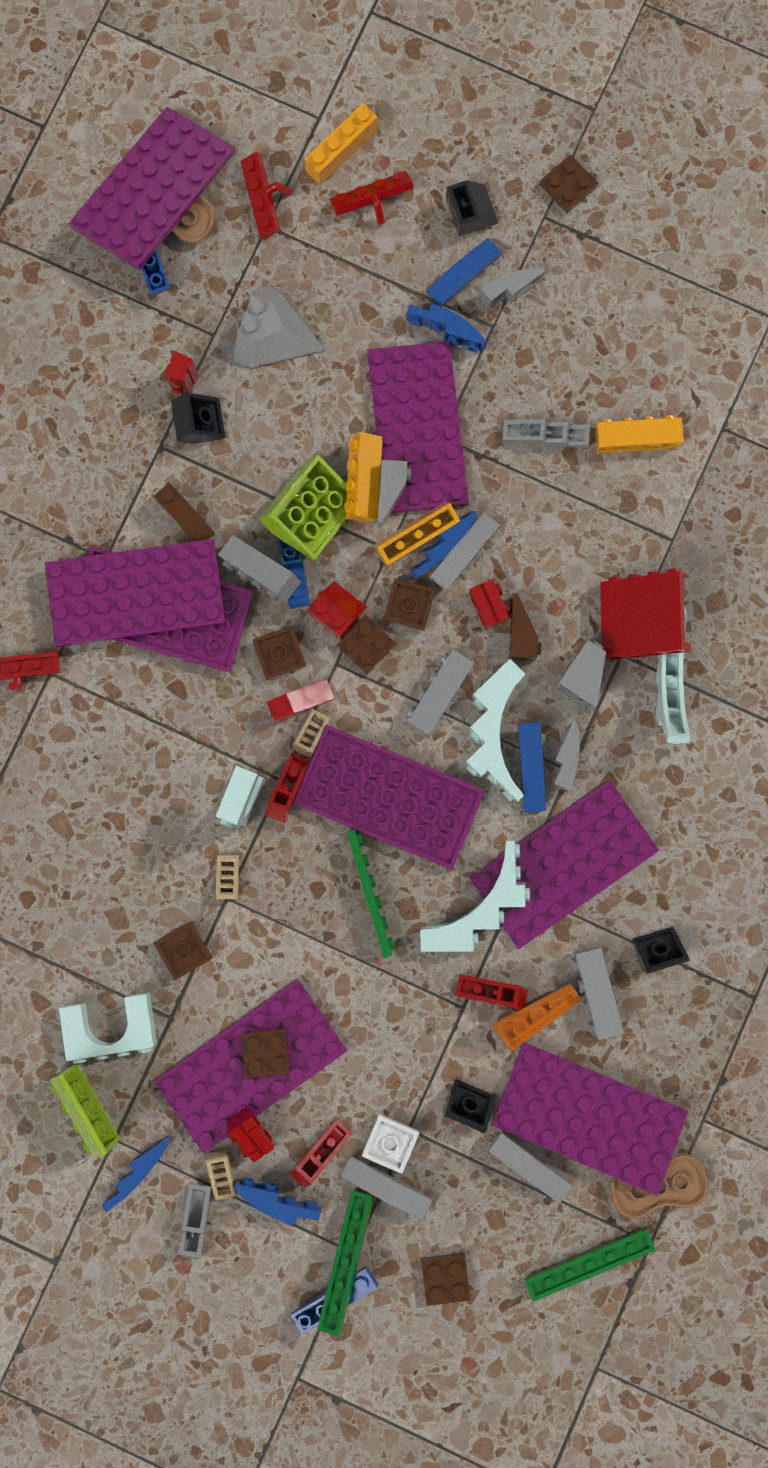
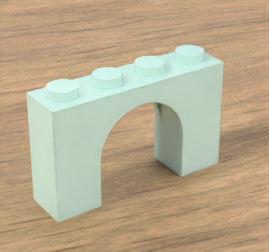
(239, 798)
(82, 1044)

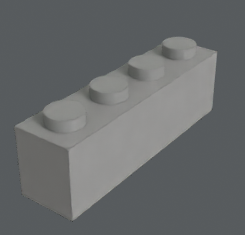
(259, 568)
(440, 692)
(598, 993)

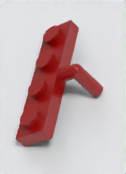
(372, 194)
(260, 195)
(28, 666)

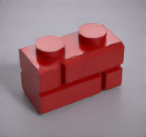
(181, 373)
(489, 604)
(249, 1134)

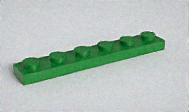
(373, 901)
(345, 1263)
(589, 1264)

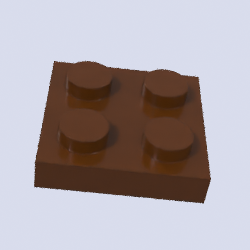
(568, 183)
(409, 604)
(366, 644)
(279, 653)
(183, 950)
(265, 1052)
(445, 1279)

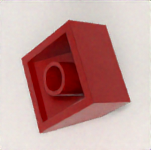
(336, 610)

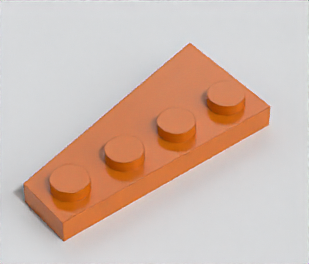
(535, 1017)

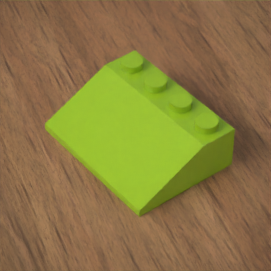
(308, 508)
(85, 1111)

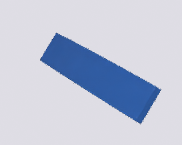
(464, 271)
(447, 541)
(531, 766)
(140, 1168)

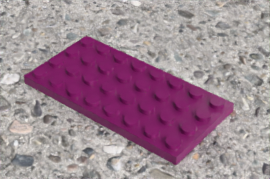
(152, 188)
(420, 422)
(134, 593)
(207, 645)
(389, 797)
(570, 861)
(212, 1080)
(590, 1118)

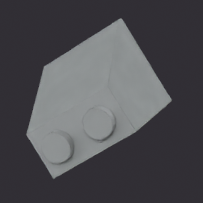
(584, 675)

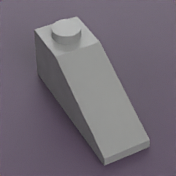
(392, 485)

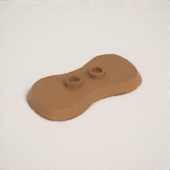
(196, 222)
(683, 1187)

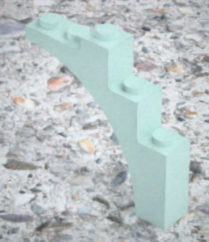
(671, 703)
(488, 758)
(460, 934)

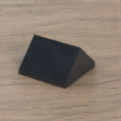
(659, 950)
(469, 1105)

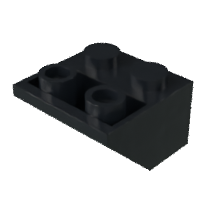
(470, 207)

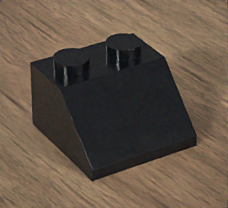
(197, 418)

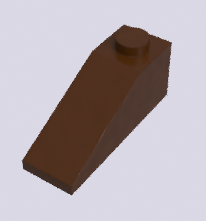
(183, 513)
(523, 638)

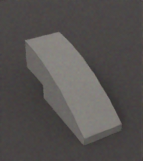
(510, 286)
(567, 758)
(195, 1221)

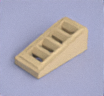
(302, 749)
(235, 885)
(217, 1160)

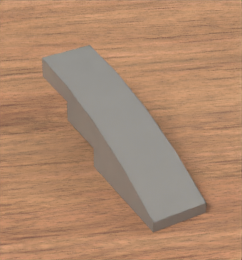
(546, 433)
(465, 551)
(529, 1167)
(387, 1188)

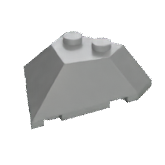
(272, 332)

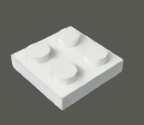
(390, 1143)

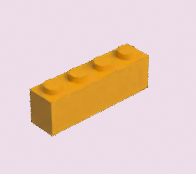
(341, 143)
(638, 434)
(363, 477)
(416, 533)

